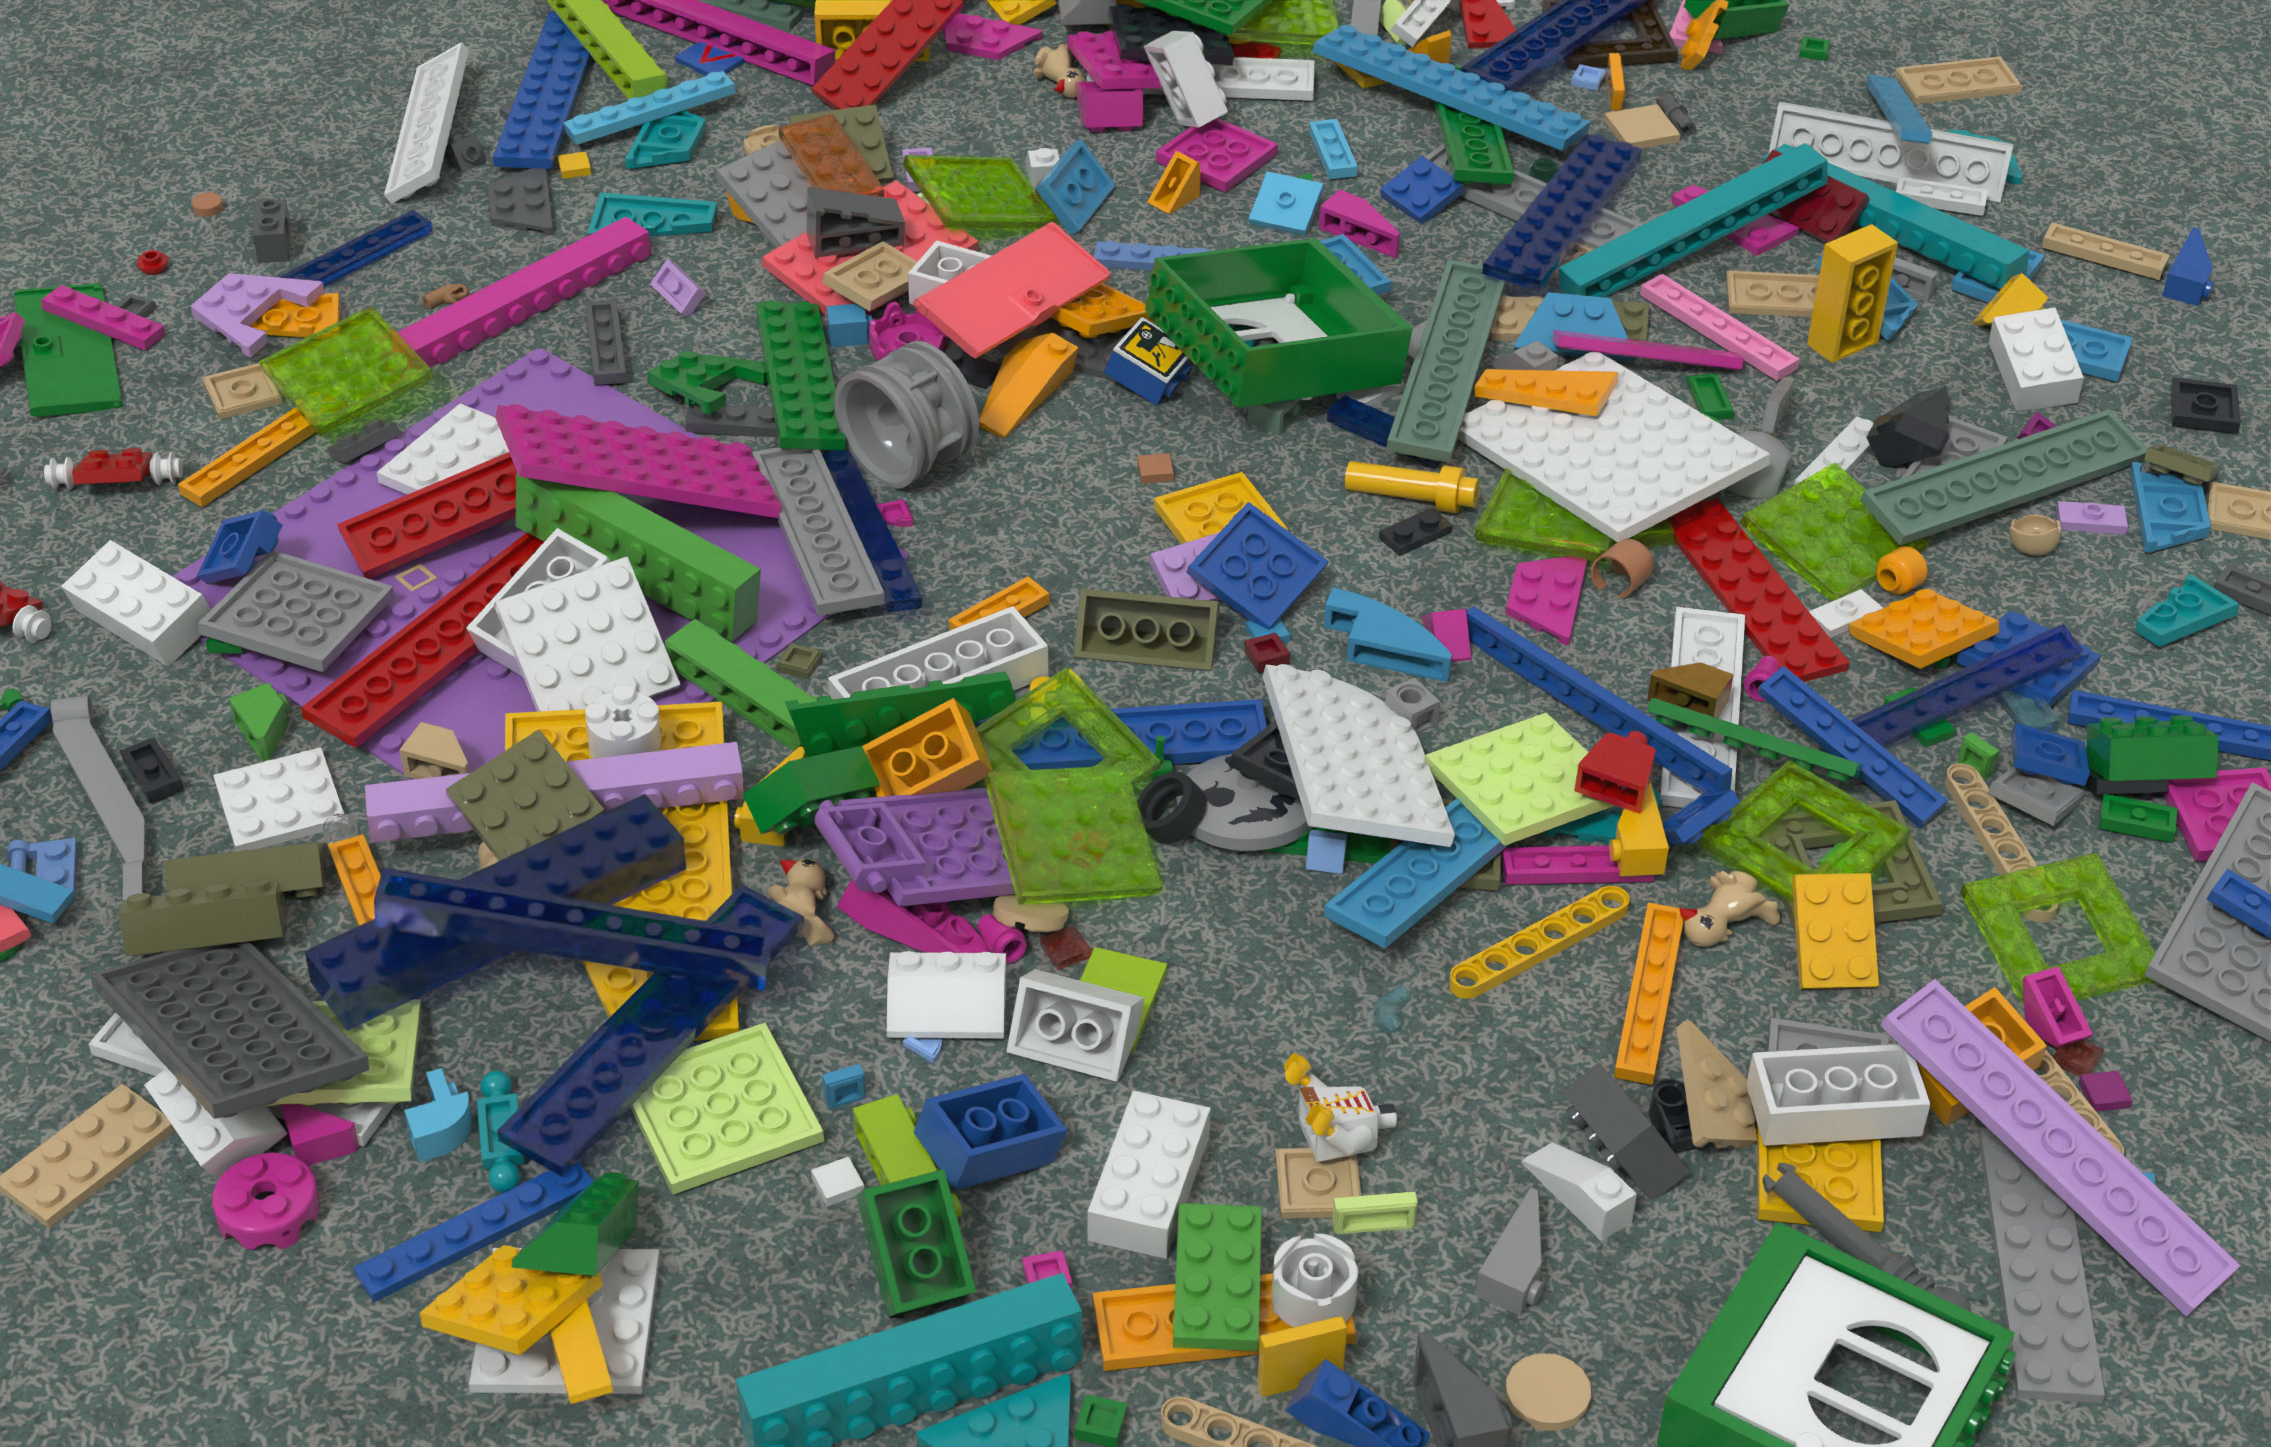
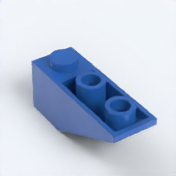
(1349, 1412)

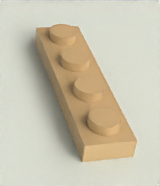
(2105, 251)

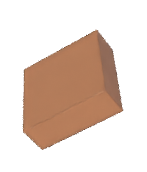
(1155, 468)

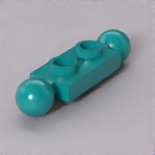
(492, 1114)

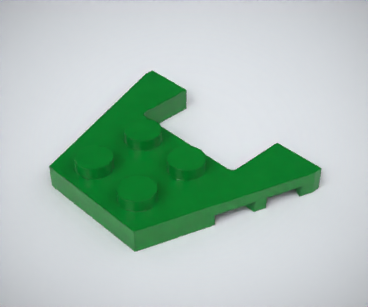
(698, 374)

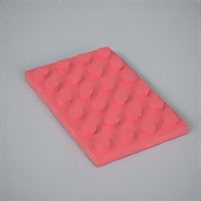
(803, 273)

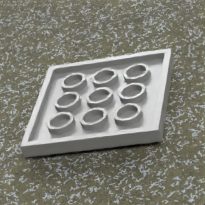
(769, 191)
(296, 610)

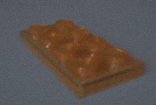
(829, 156)

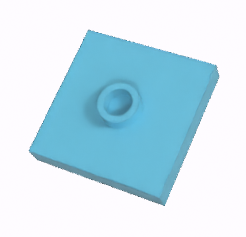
(1286, 203)

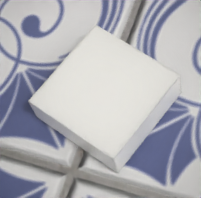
(837, 1181)

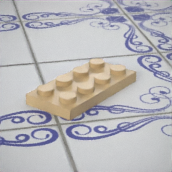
(85, 1155)

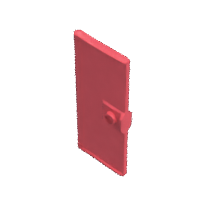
(1012, 290)

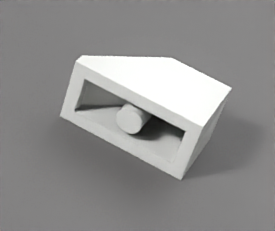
(1039, 163)

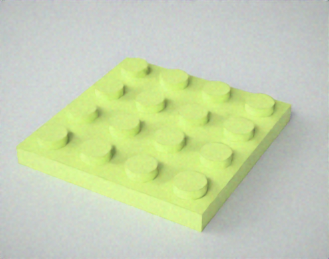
(1517, 778)
(391, 1052)
(725, 1110)

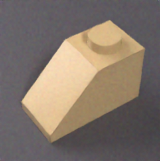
(432, 753)

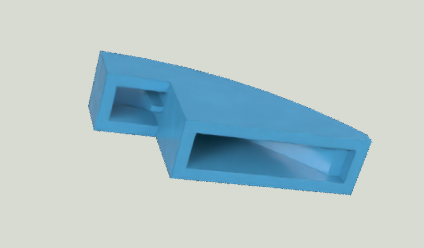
(1386, 637)

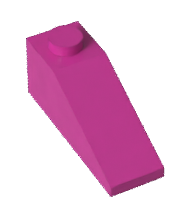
(1359, 223)

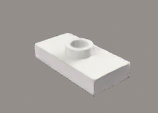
(1837, 615)

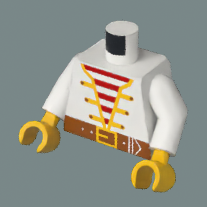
(1336, 1118)

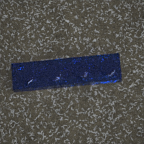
(1367, 423)

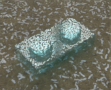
(2029, 711)

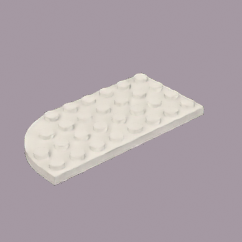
(1355, 759)

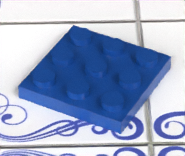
(1257, 566)
(2015, 629)

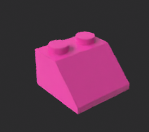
(1109, 107)

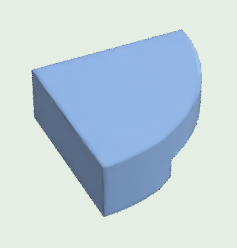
(926, 1047)

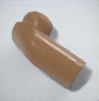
(447, 294)

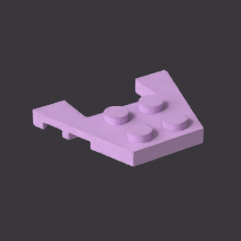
(244, 298)

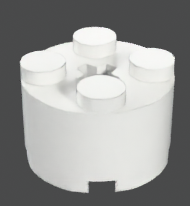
(622, 724)
(1314, 1280)

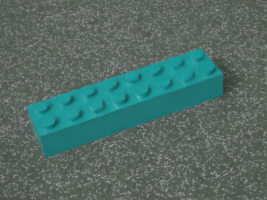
(913, 1368)

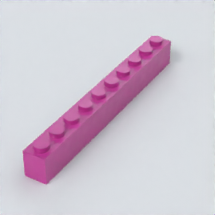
(759, 42)
(527, 292)

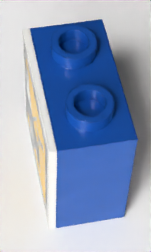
(1148, 362)

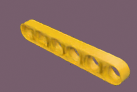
(1535, 937)

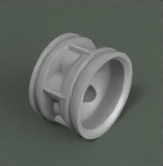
(906, 414)

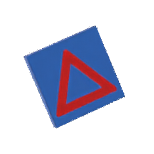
(709, 59)

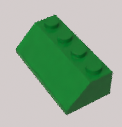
(586, 1229)

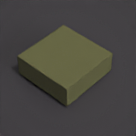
(799, 661)

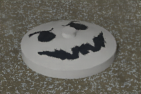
(1244, 811)

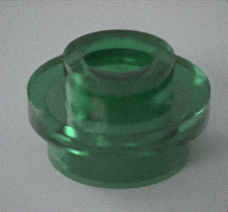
(1543, 169)

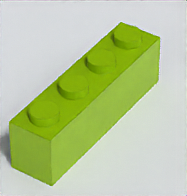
(889, 1142)

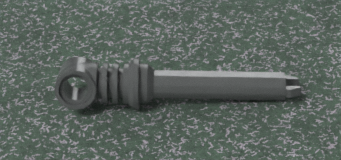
(1848, 1235)

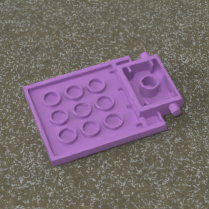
(919, 845)

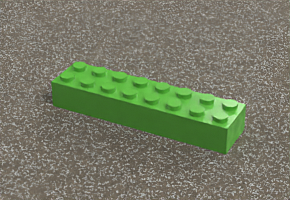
(666, 559)

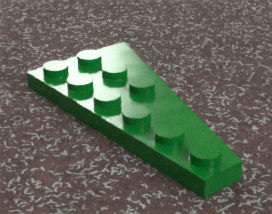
(868, 714)

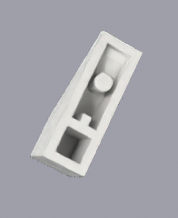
(1585, 1188)

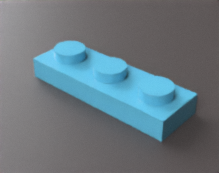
(1333, 149)

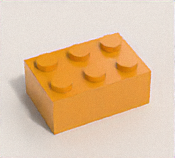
(929, 754)
(2009, 1027)

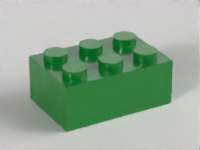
(1743, 16)
(2151, 749)
(798, 788)
(915, 1243)

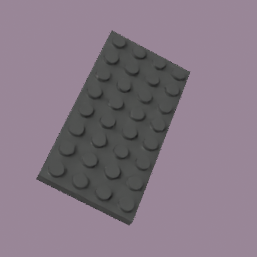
(229, 1026)

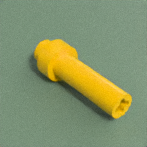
(1448, 488)

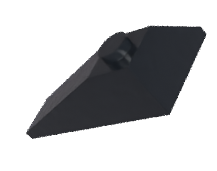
(1912, 429)

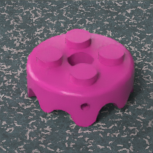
(898, 327)
(276, 1217)

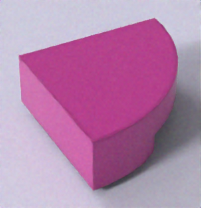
(896, 512)

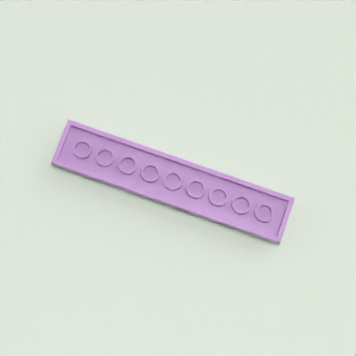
(2061, 1147)

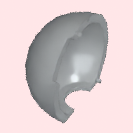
(1768, 480)

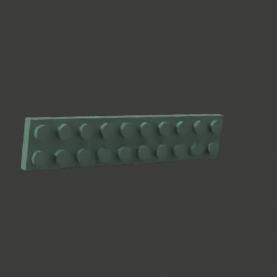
(1446, 363)
(2003, 476)

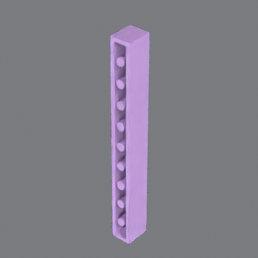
(665, 776)

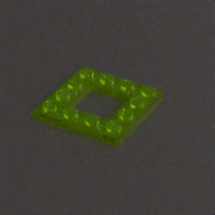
(1071, 698)
(1738, 839)
(1998, 900)

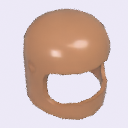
(1627, 558)

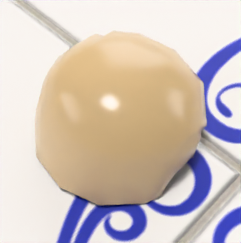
(2035, 534)

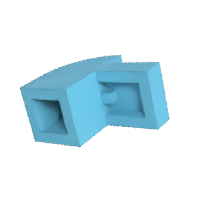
(441, 1124)

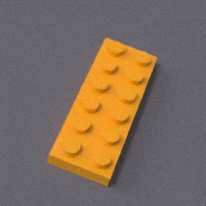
(1139, 1325)

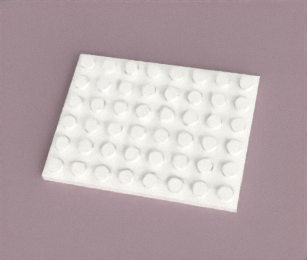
(1619, 468)

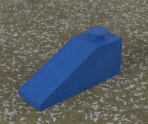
(2191, 272)

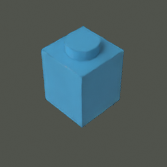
(847, 325)

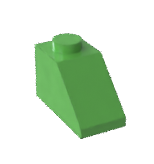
(261, 718)

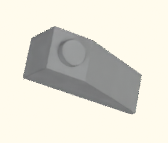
(1514, 1264)

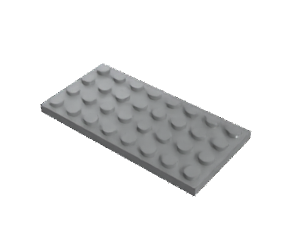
(2213, 953)

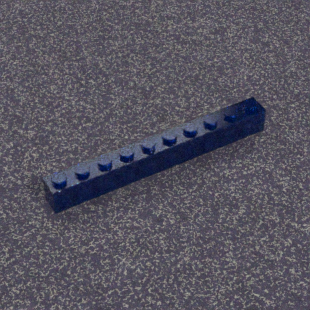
(573, 928)

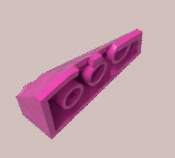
(921, 926)

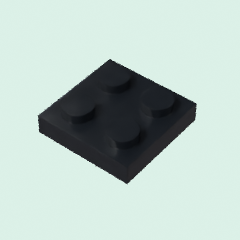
(2205, 405)

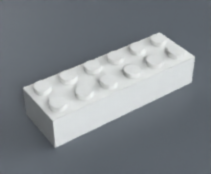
(980, 647)

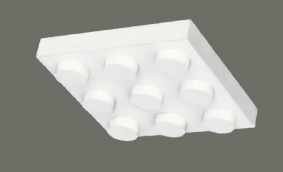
(278, 799)

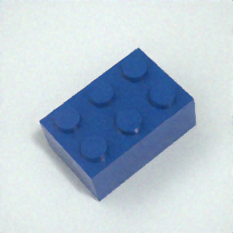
(990, 1131)

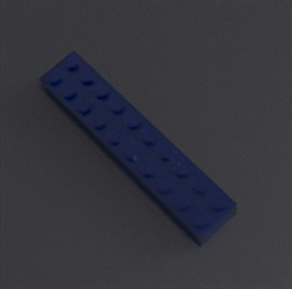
(594, 862)

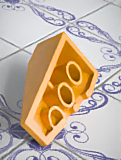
(1026, 380)

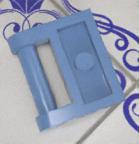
(54, 860)

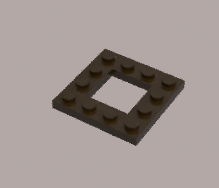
(1652, 45)

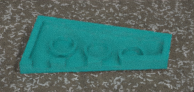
(655, 214)

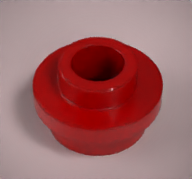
(152, 262)

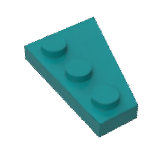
(2185, 612)

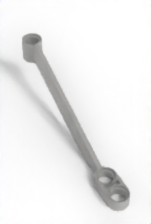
(103, 787)

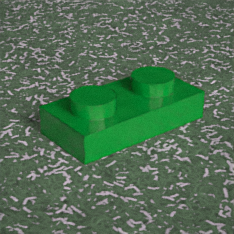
(2138, 818)

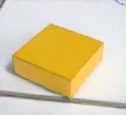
(574, 165)

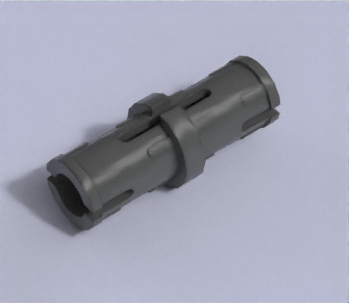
(1676, 113)

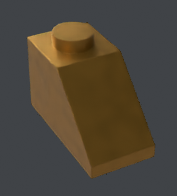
(1692, 687)

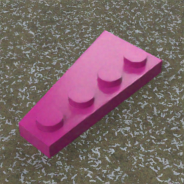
(1756, 236)

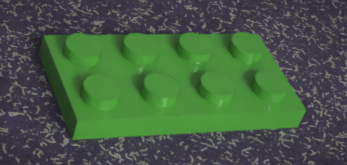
(1217, 1277)

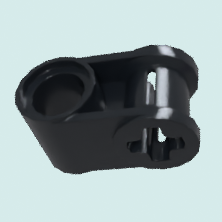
(1670, 1114)

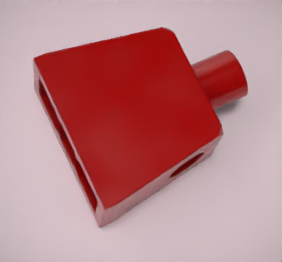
(1617, 770)

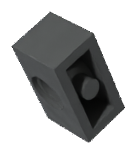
(272, 231)

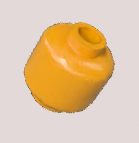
(1901, 570)

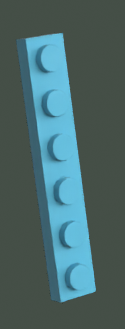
(649, 107)

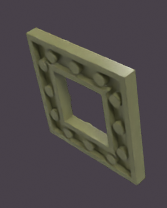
(1909, 885)

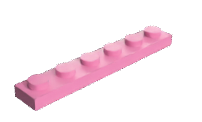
(1719, 327)

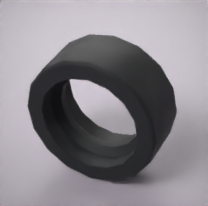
(1184, 816)

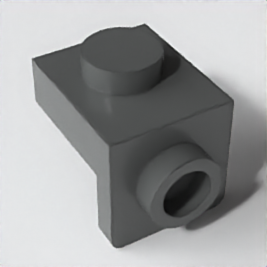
(465, 150)

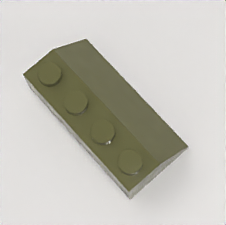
(1146, 629)
(296, 868)
(202, 917)

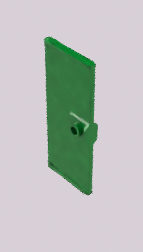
(64, 362)

